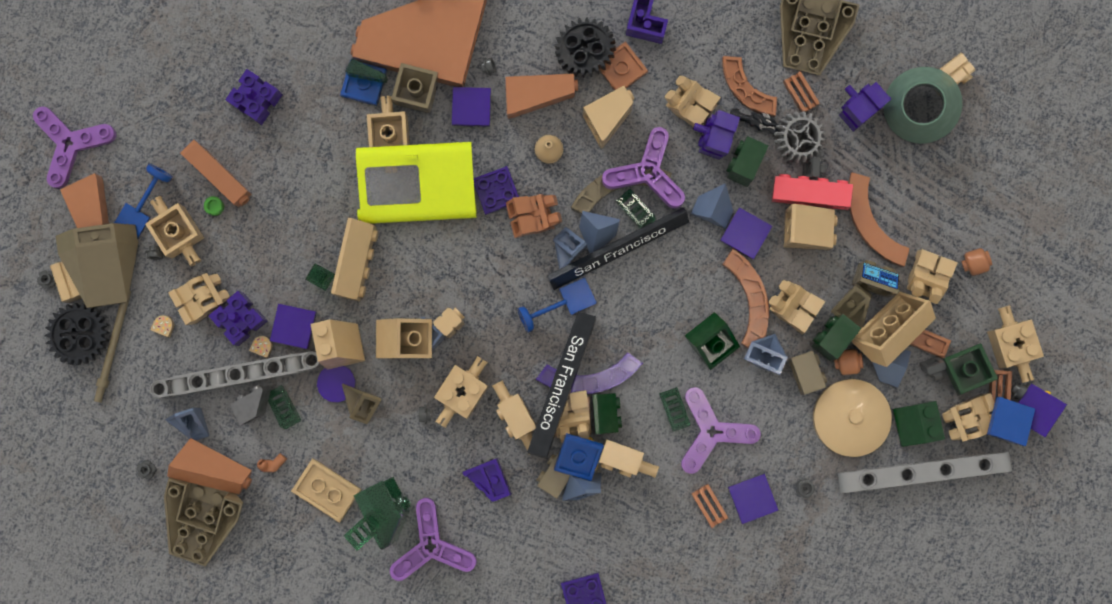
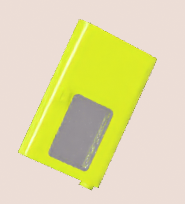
(415, 182)

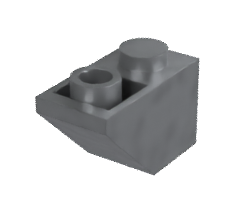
(251, 406)

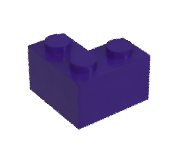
(643, 25)

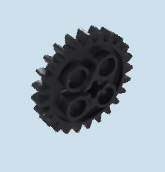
(592, 61)
(77, 351)

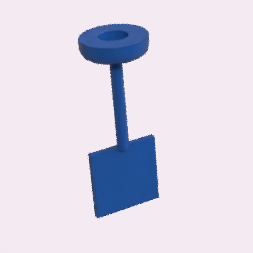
(133, 215)
(575, 295)

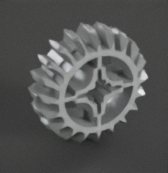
(814, 141)

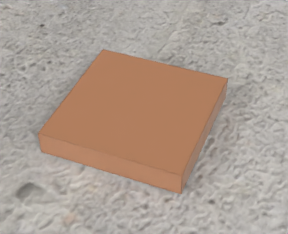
(624, 68)

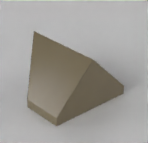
(360, 403)

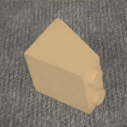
(608, 114)
(809, 227)
(404, 338)
(337, 343)

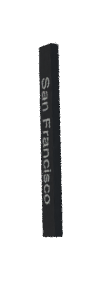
(618, 248)
(561, 385)

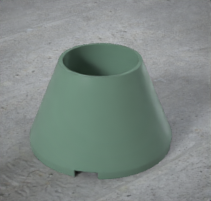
(923, 132)

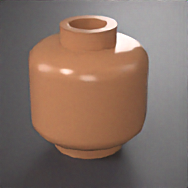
(977, 261)
(849, 362)

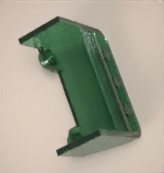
(390, 504)

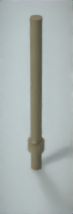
(103, 381)

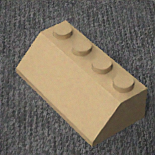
(354, 260)
(894, 328)

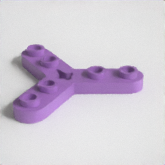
(82, 139)
(635, 173)
(703, 442)
(443, 552)

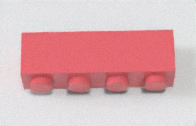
(812, 192)

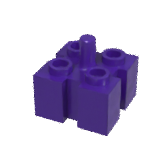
(254, 97)
(863, 104)
(717, 134)
(238, 318)

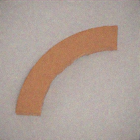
(867, 226)
(755, 294)

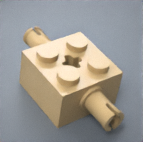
(387, 121)
(163, 231)
(1027, 345)
(449, 395)
(515, 414)
(625, 459)

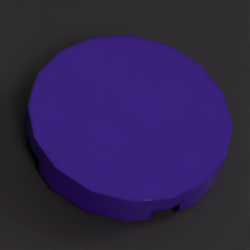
(331, 380)

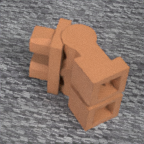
(532, 214)

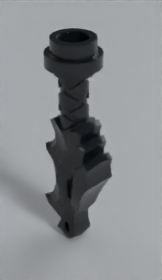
(760, 121)

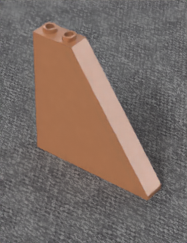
(424, 35)

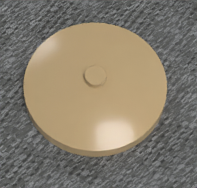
(852, 418)

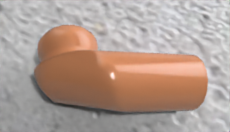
(271, 465)

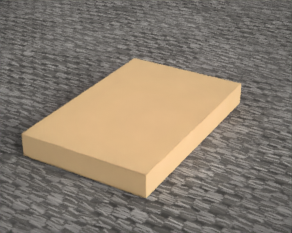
(326, 490)

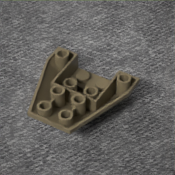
(814, 31)
(100, 261)
(198, 519)

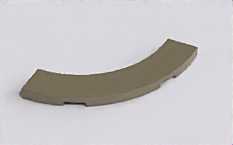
(596, 191)

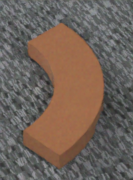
(743, 90)

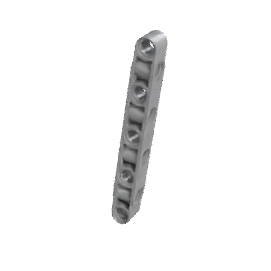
(223, 376)
(925, 472)

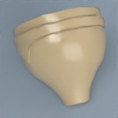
(549, 149)

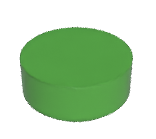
(213, 206)

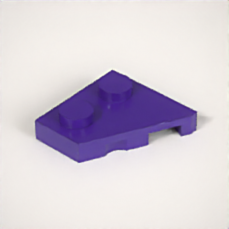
(489, 479)

